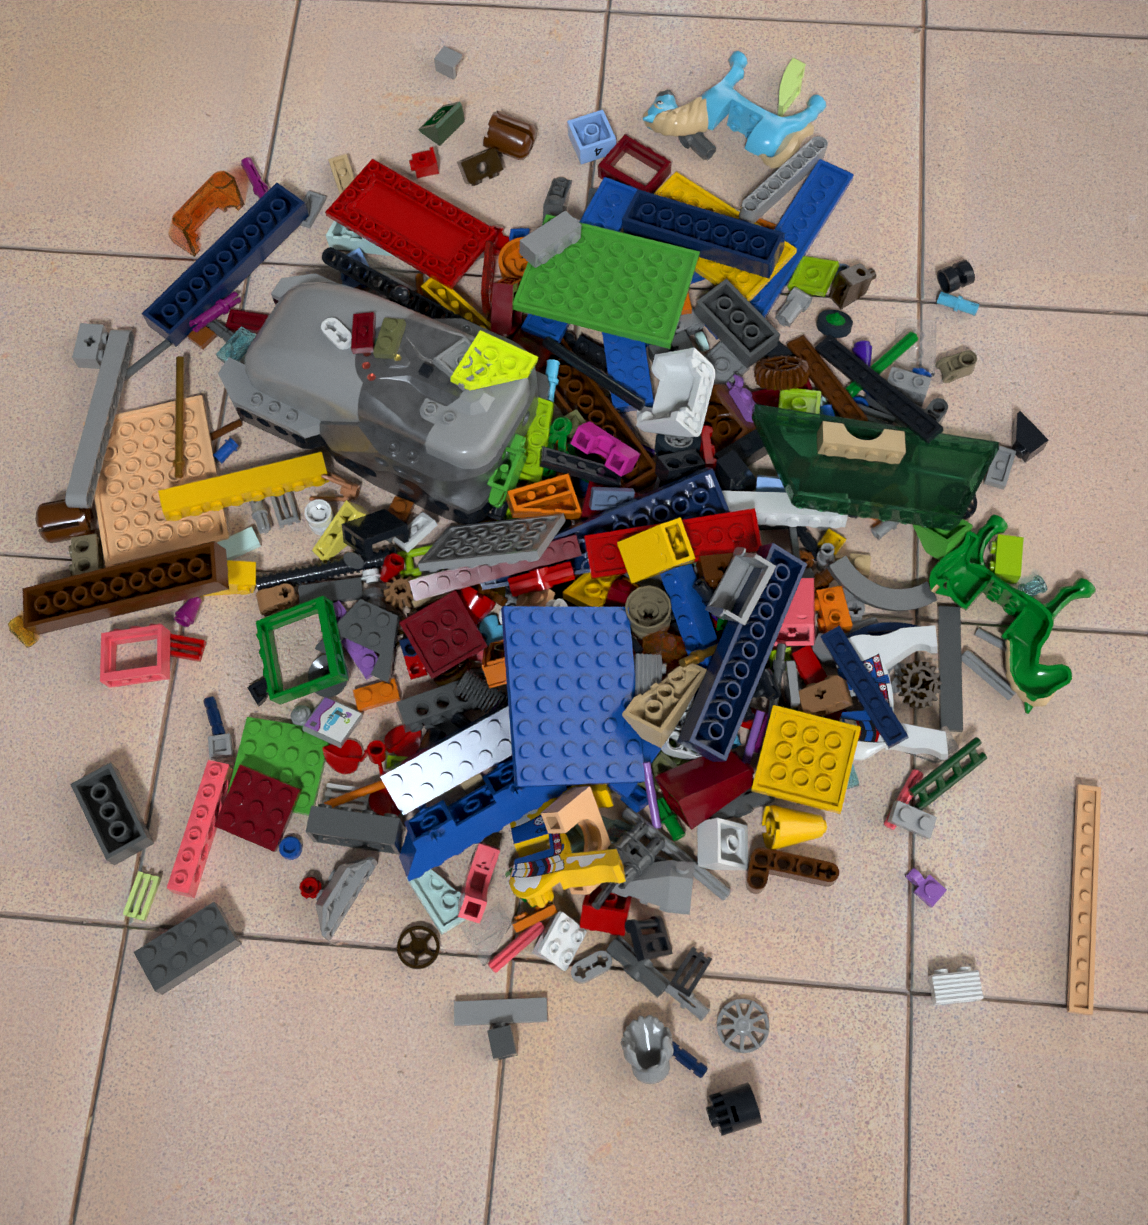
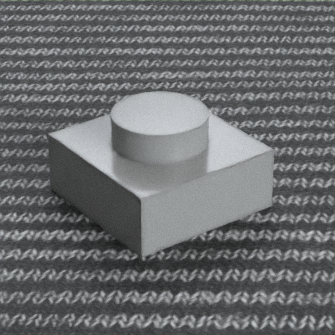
(220, 746)

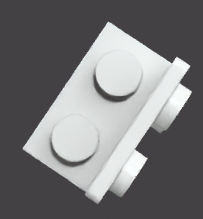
(559, 940)

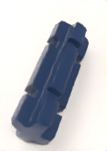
(214, 716)
(689, 1061)

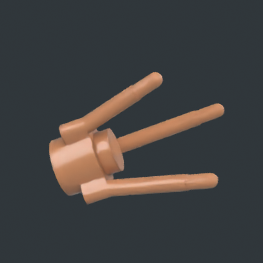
(348, 489)

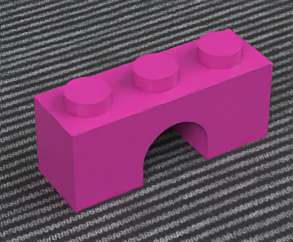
(593, 439)

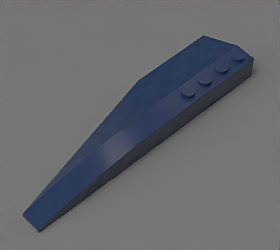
(685, 498)

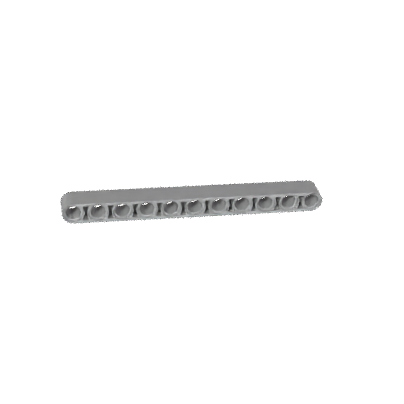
(99, 420)

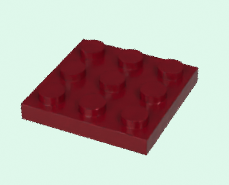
(443, 634)
(258, 807)

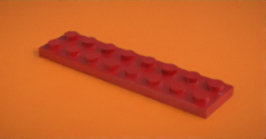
(706, 536)

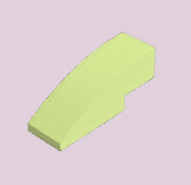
(790, 85)

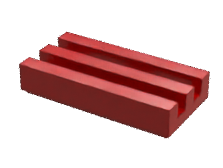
(202, 643)

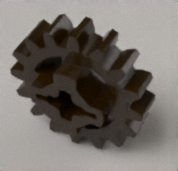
(917, 686)

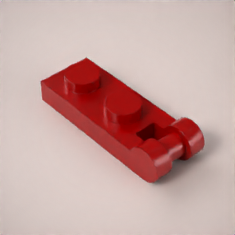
(707, 450)

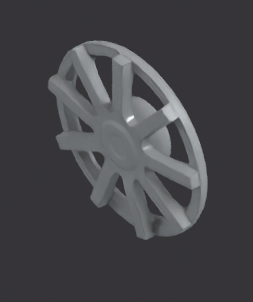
(743, 1025)

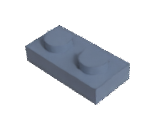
(605, 498)

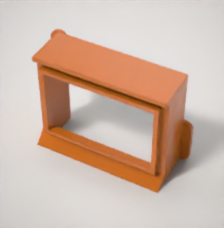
(493, 668)

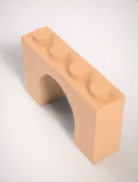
(578, 807)

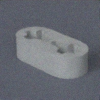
(588, 962)

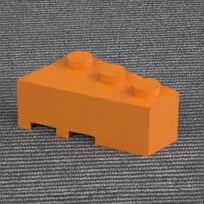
(545, 498)

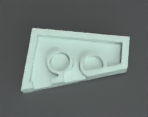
(438, 900)

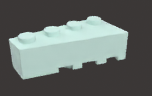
(345, 239)

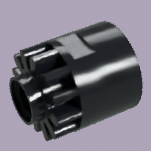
(733, 1109)

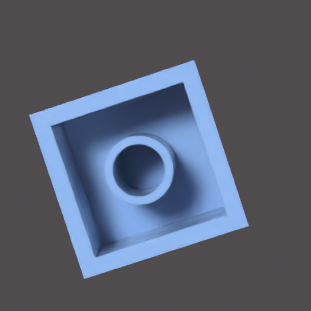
(591, 136)

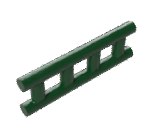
(959, 773)

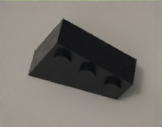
(734, 474)

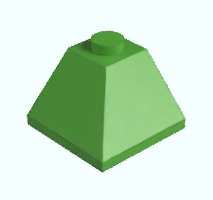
(941, 542)

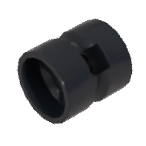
(956, 276)

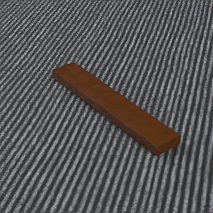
(826, 381)

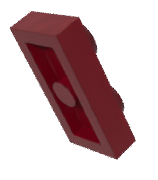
(363, 332)

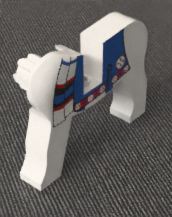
(878, 656)

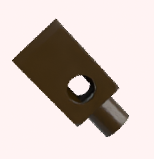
(851, 285)

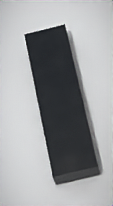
(578, 467)

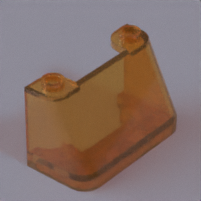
(217, 192)

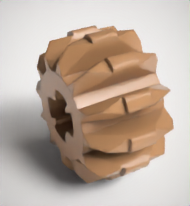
(402, 599)

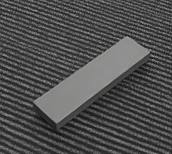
(500, 1011)

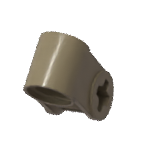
(953, 366)

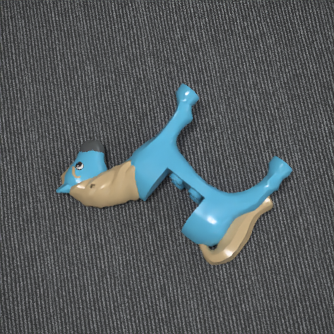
(768, 135)

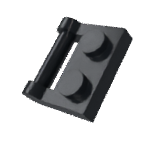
(650, 945)

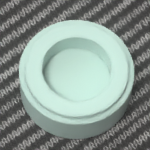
(701, 341)

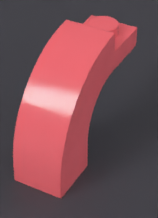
(476, 883)

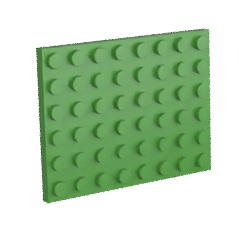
(612, 285)

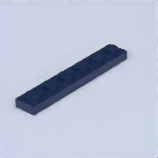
(864, 687)

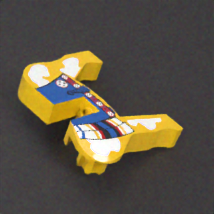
(549, 859)

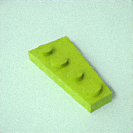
(536, 438)

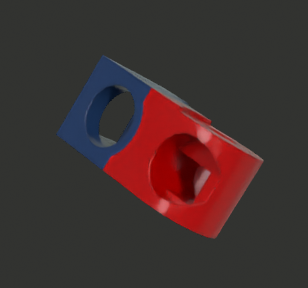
(413, 662)

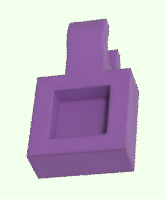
(927, 889)

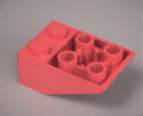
(799, 622)

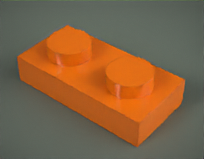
(376, 695)
(526, 920)

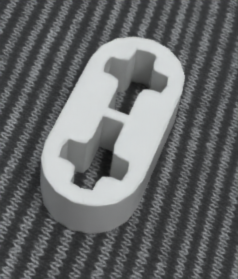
(340, 330)

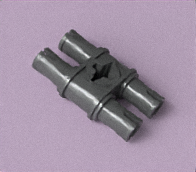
(634, 854)

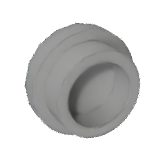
(300, 715)

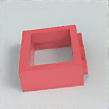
(111, 639)

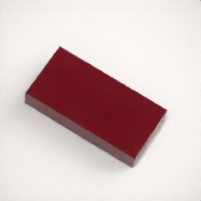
(248, 320)

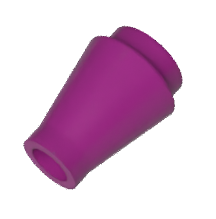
(187, 612)

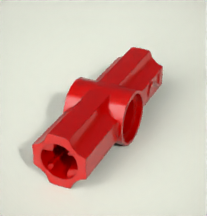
(541, 578)

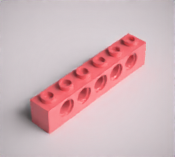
(200, 830)

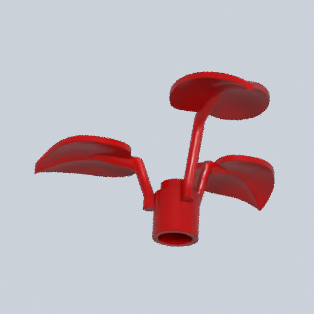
(346, 760)

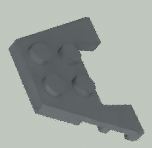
(372, 629)

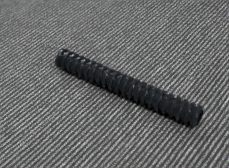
(320, 571)

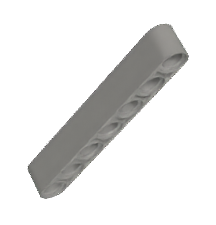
(783, 180)

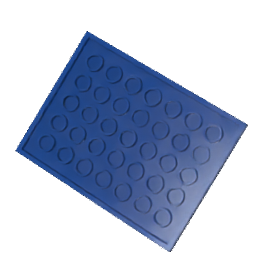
(567, 695)

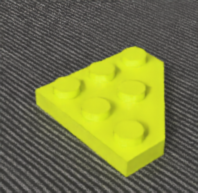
(507, 362)

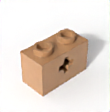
(825, 696)

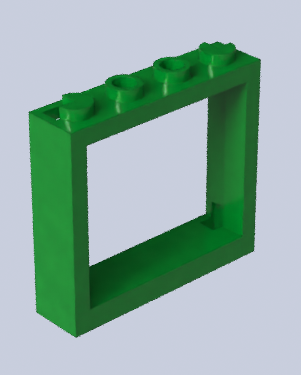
(332, 643)

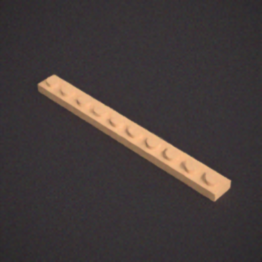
(1084, 900)

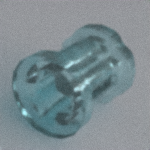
(1033, 587)

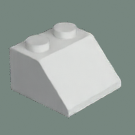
(722, 845)

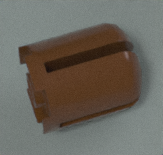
(510, 135)
(61, 523)

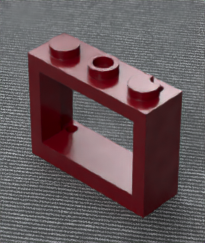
(641, 153)
(503, 317)

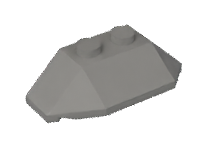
(341, 893)

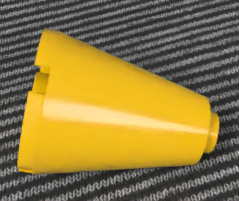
(790, 826)

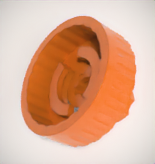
(509, 260)

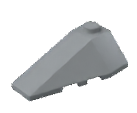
(664, 885)

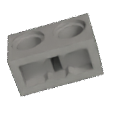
(910, 384)

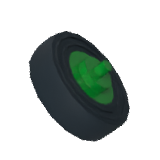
(834, 323)

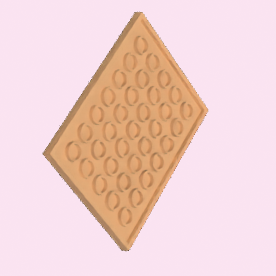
(140, 465)

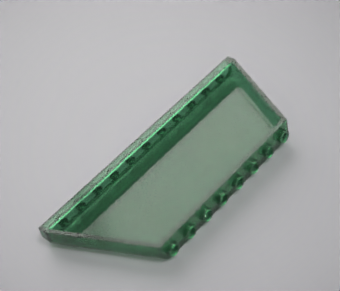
(925, 489)

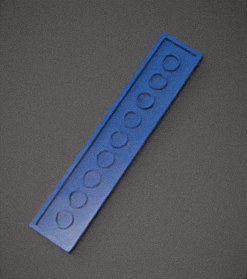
(605, 212)
(803, 224)

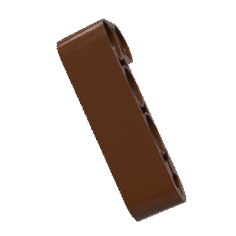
(793, 872)

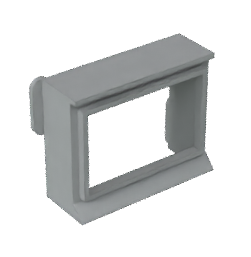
(733, 583)

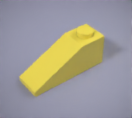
(332, 539)

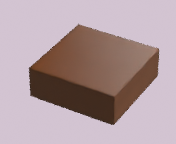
(202, 338)

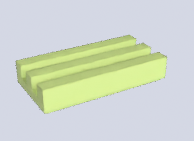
(134, 892)

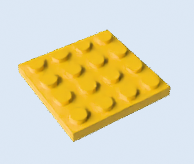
(806, 759)

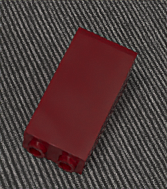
(704, 786)

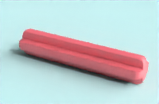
(904, 795)
(516, 946)

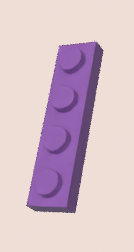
(363, 657)

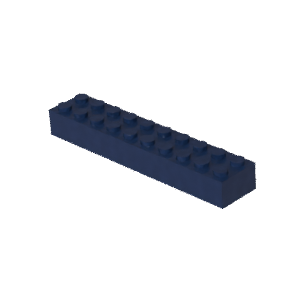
(226, 263)
(741, 659)

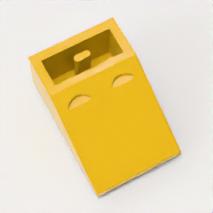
(656, 550)

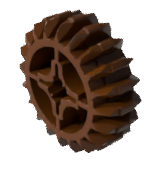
(781, 373)

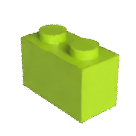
(1006, 557)

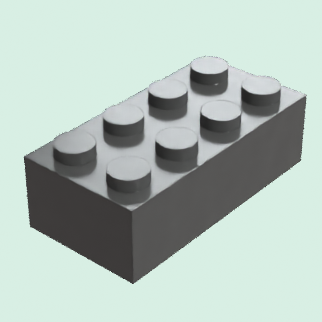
(737, 323)
(112, 814)
(355, 829)
(187, 948)

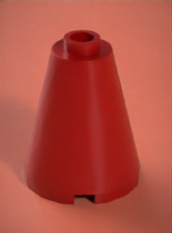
(476, 604)

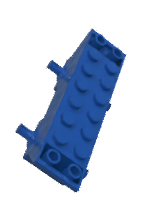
(447, 830)

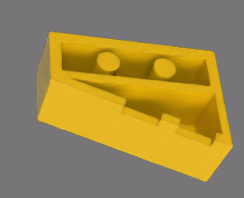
(240, 577)

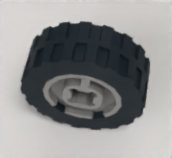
(671, 444)

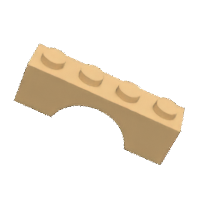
(837, 441)

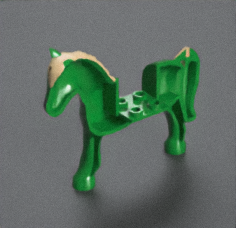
(1034, 621)

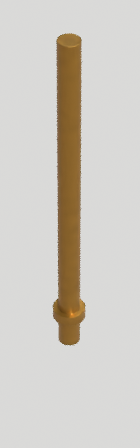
(179, 463)

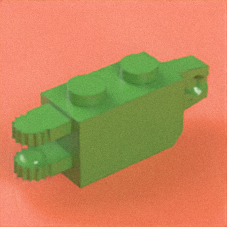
(508, 474)

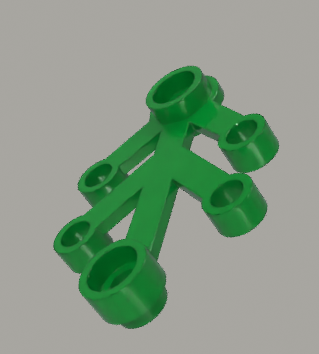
(559, 434)

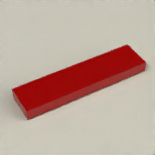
(812, 672)

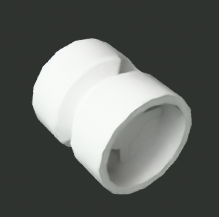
(318, 515)

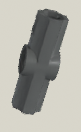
(699, 145)
(743, 805)
(640, 971)

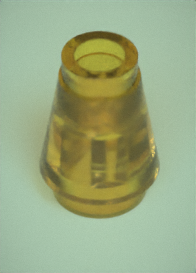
(23, 635)

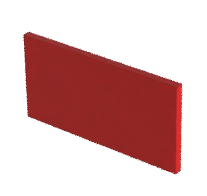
(411, 223)

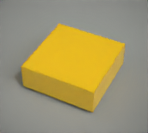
(834, 539)

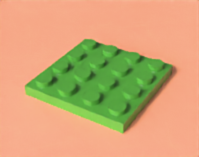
(285, 754)

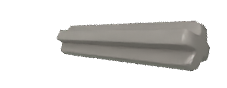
(987, 674)

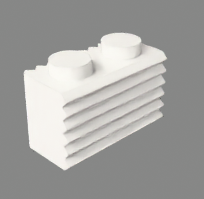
(955, 986)

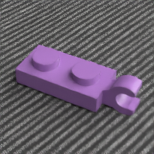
(741, 397)

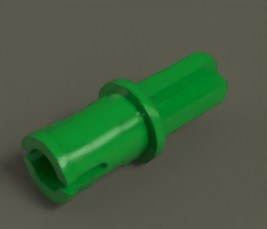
(669, 820)

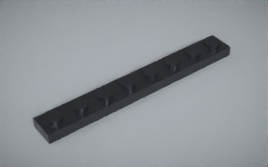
(879, 389)

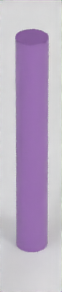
(753, 736)
(651, 795)

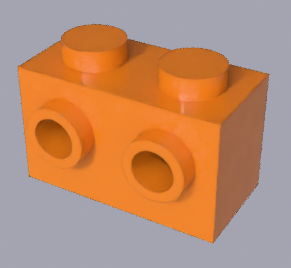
(832, 610)

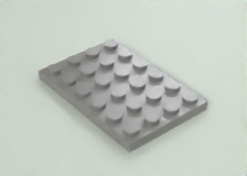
(492, 543)

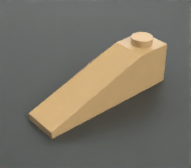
(661, 707)

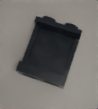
(371, 529)

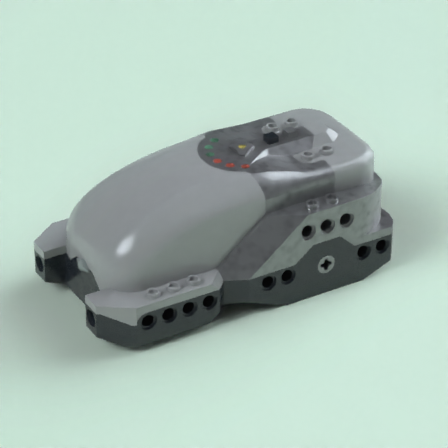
(378, 416)

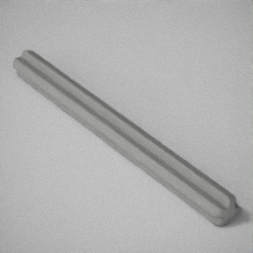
(679, 855)

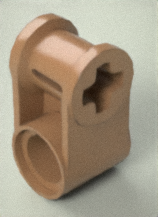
(275, 599)

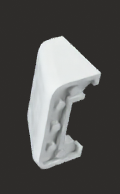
(681, 394)

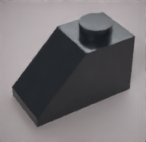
(1026, 438)

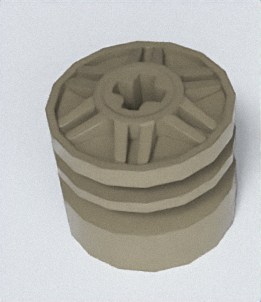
(648, 602)

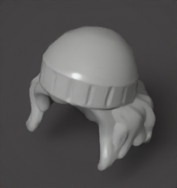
(648, 1049)

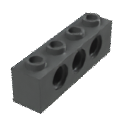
(428, 700)

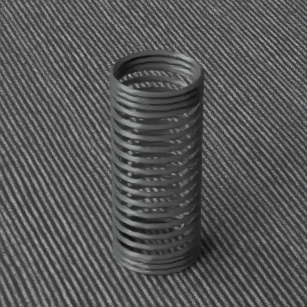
(468, 677)

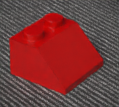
(609, 917)

